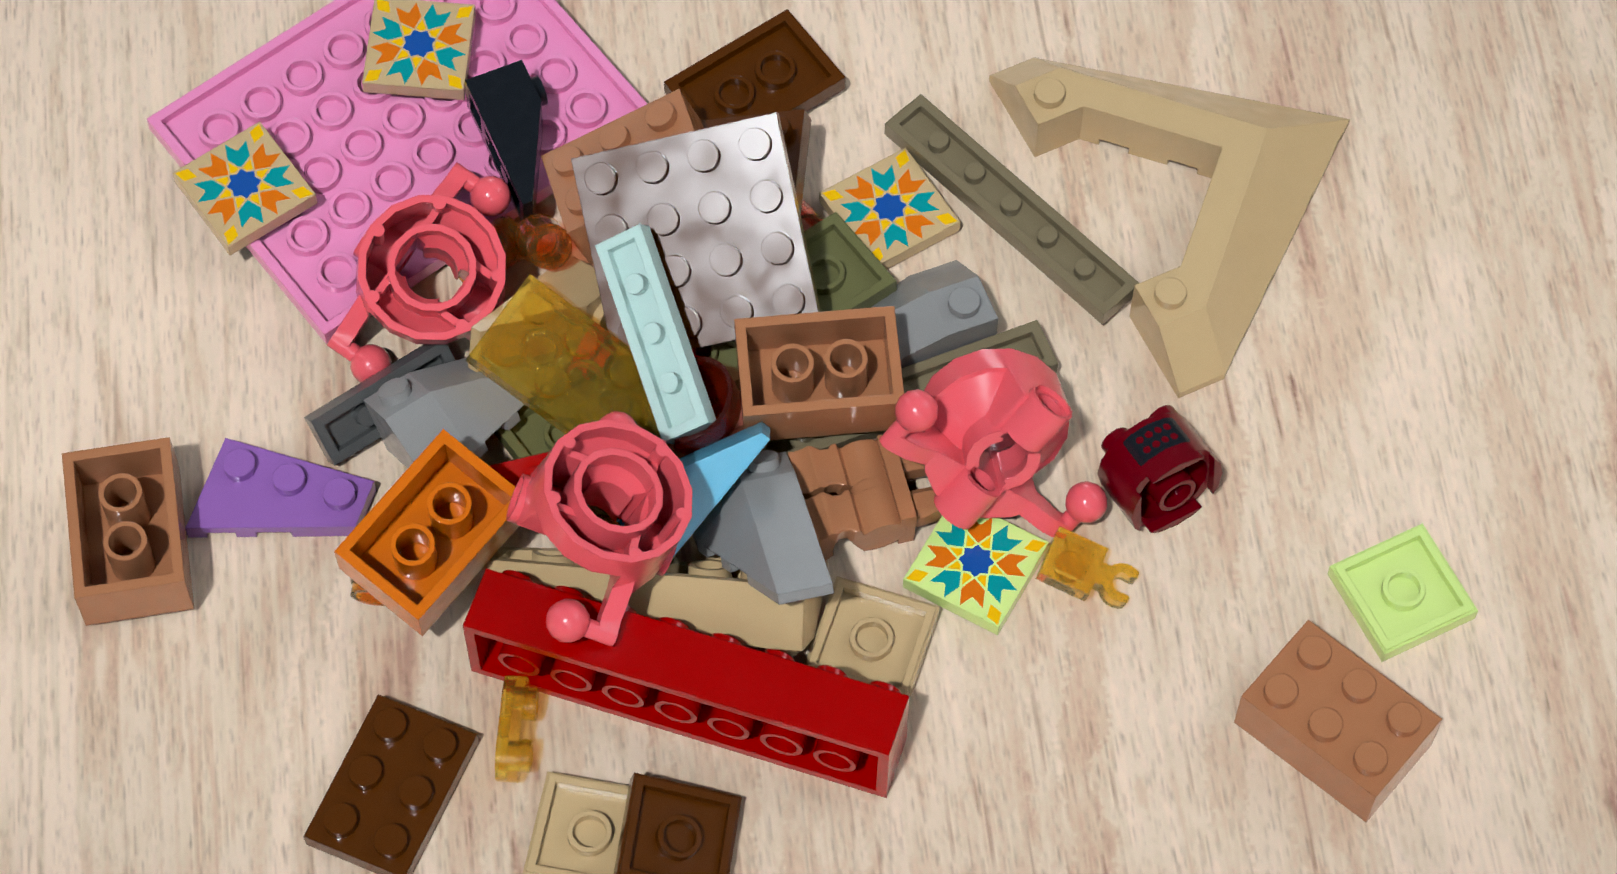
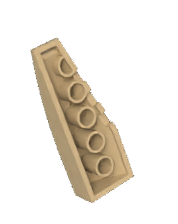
(691, 592)

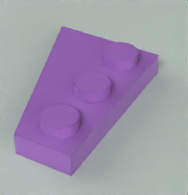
(274, 492)

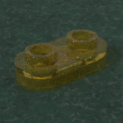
(517, 707)

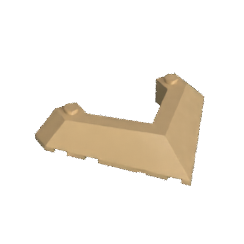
(1262, 177)

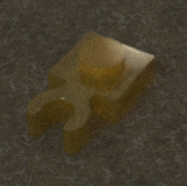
(1078, 567)

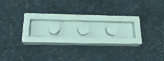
(655, 333)

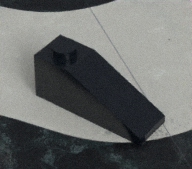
(510, 121)

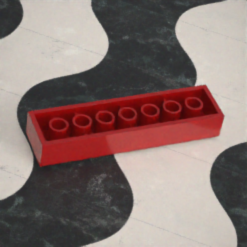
(694, 685)

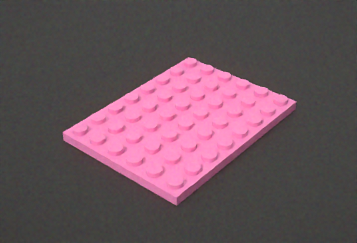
(381, 148)

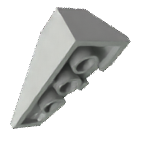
(940, 312)
(440, 397)
(767, 533)

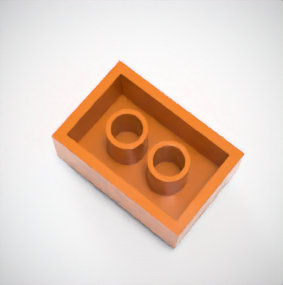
(430, 533)

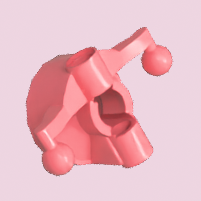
(443, 231)
(960, 440)
(629, 478)

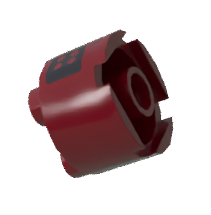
(1158, 470)

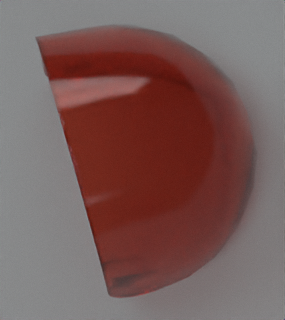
(725, 403)

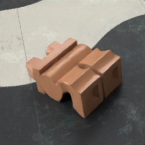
(871, 499)

